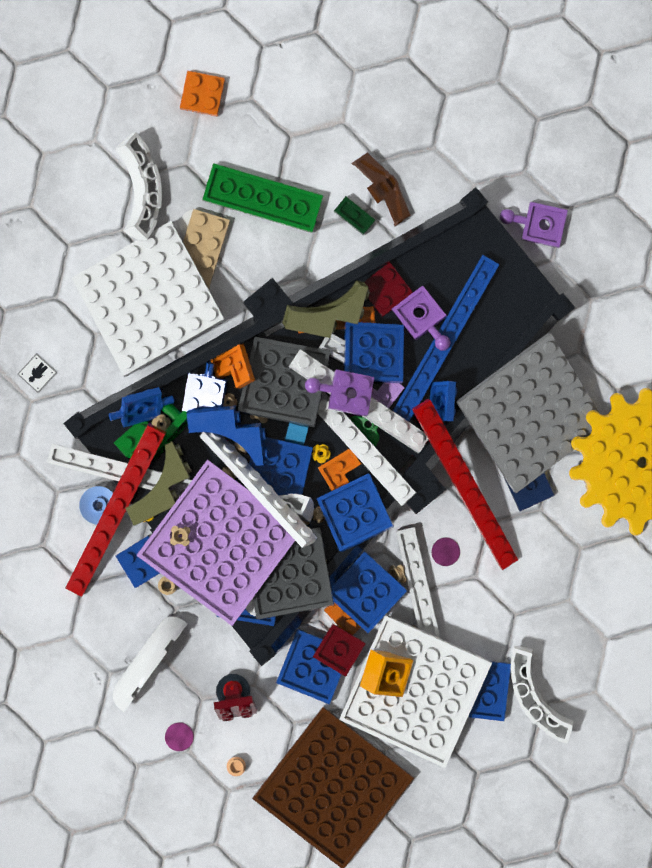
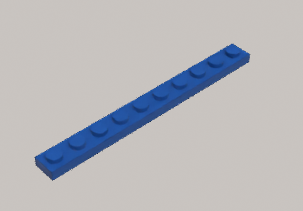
(451, 328)

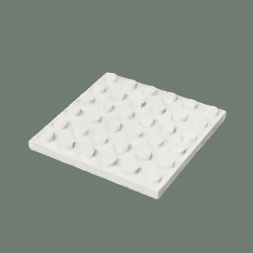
(148, 299)
(435, 699)

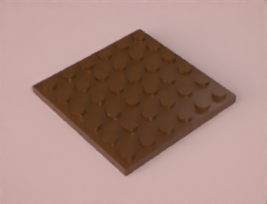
(333, 787)

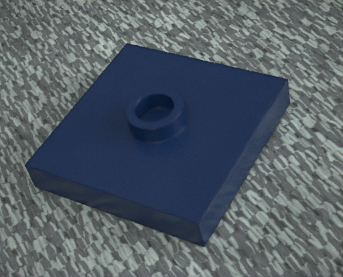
(533, 493)

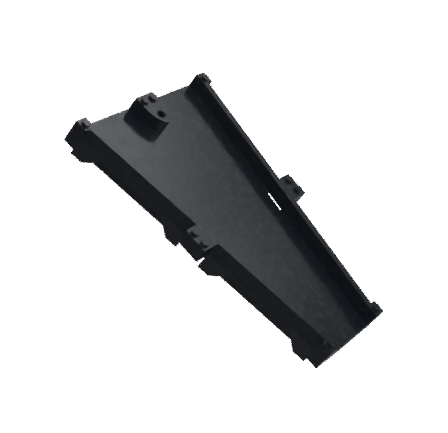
(437, 254)

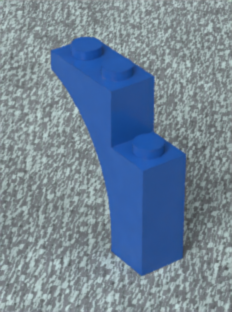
(225, 422)

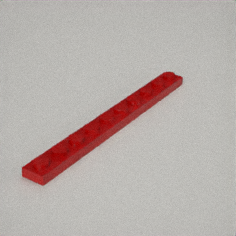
(465, 484)
(115, 509)

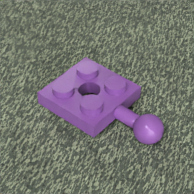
(532, 230)
(419, 326)
(338, 398)

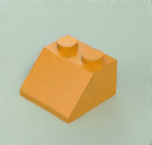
(386, 673)

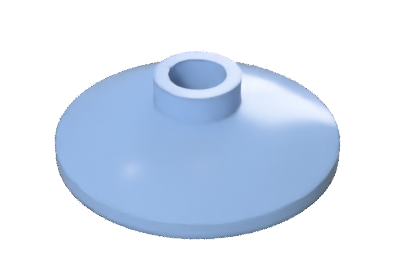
(89, 500)

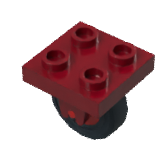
(234, 698)

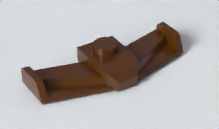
(384, 187)

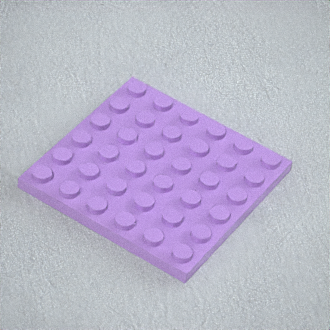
(230, 545)

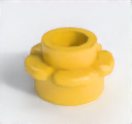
(321, 448)

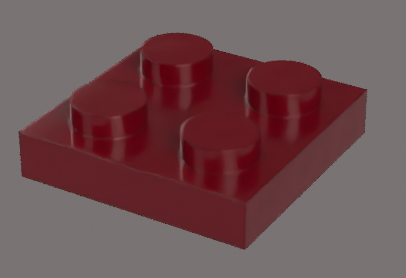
(387, 289)
(339, 649)

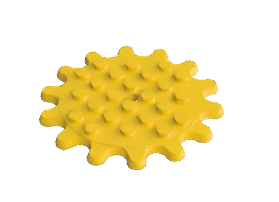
(612, 459)

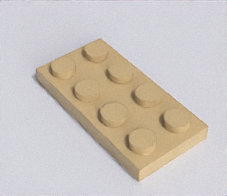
(204, 241)

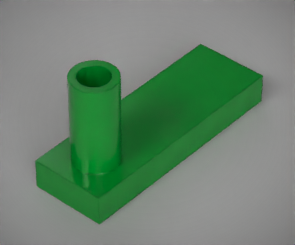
(174, 429)

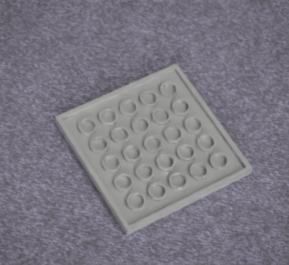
(529, 412)

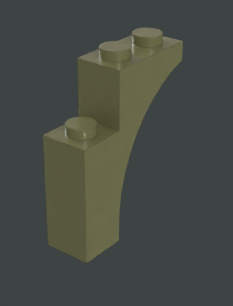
(322, 319)
(161, 497)

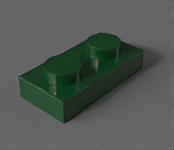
(354, 215)

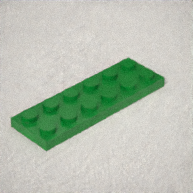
(262, 198)

